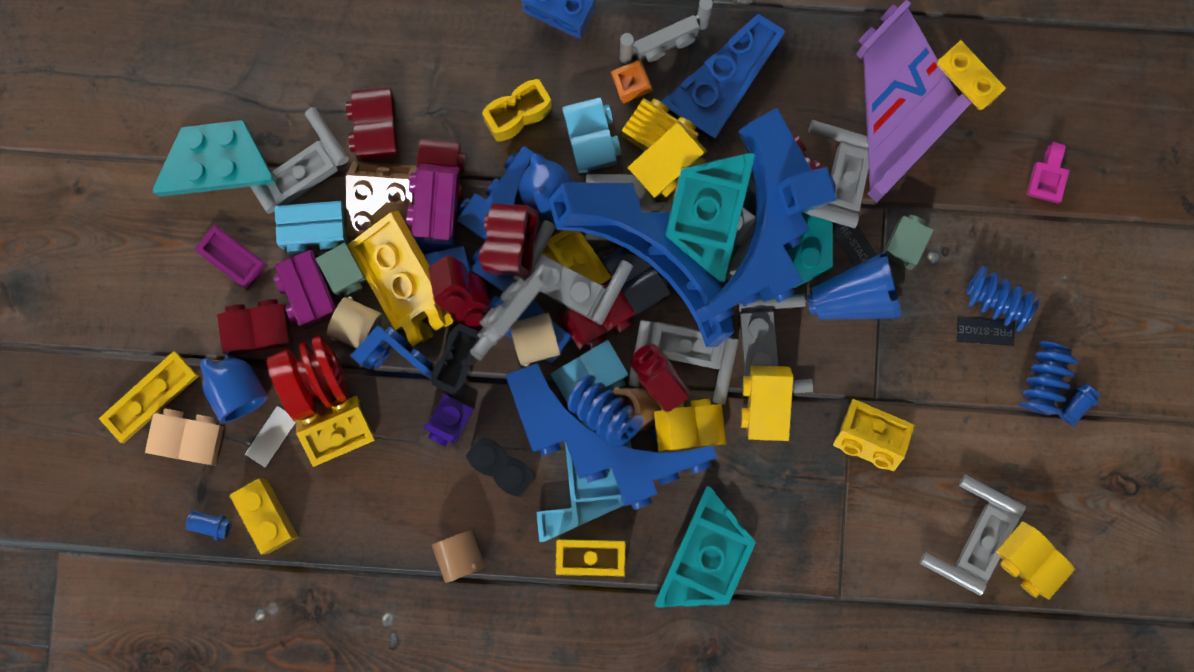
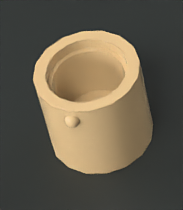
(352, 322)
(534, 339)

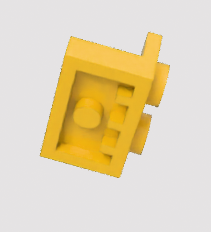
(970, 75)
(575, 253)
(334, 431)
(874, 435)

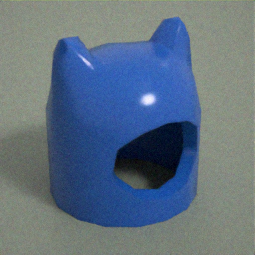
(540, 183)
(231, 388)

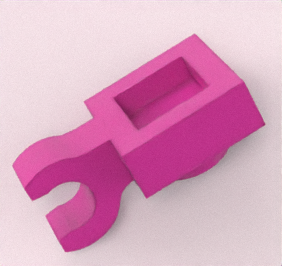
(1048, 178)

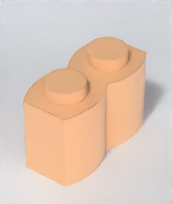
(184, 438)

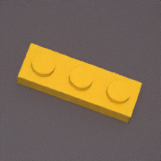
(148, 397)

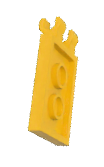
(399, 277)

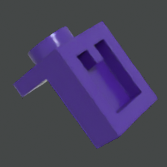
(448, 421)

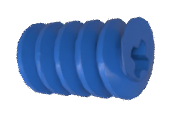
(1002, 298)
(1049, 379)
(603, 412)

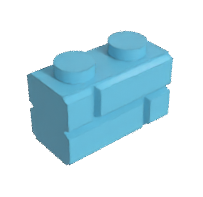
(310, 226)

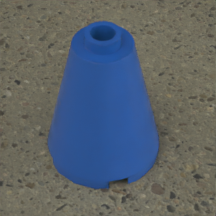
(858, 293)

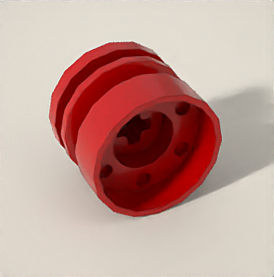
(305, 379)

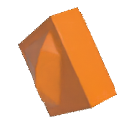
(631, 81)

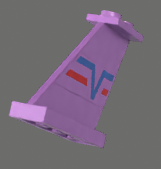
(904, 97)

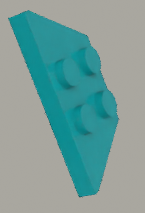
(213, 159)
(709, 211)
(815, 253)
(707, 558)

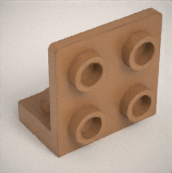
(374, 192)

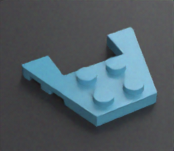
(587, 502)

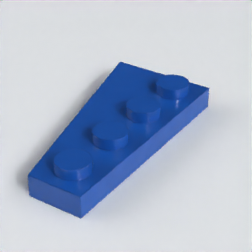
(724, 79)

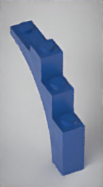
(616, 214)
(472, 217)
(766, 267)
(634, 470)

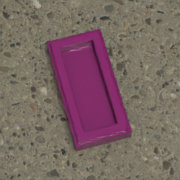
(230, 257)

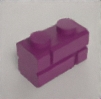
(434, 201)
(306, 290)

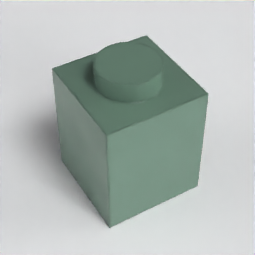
(908, 241)
(342, 271)

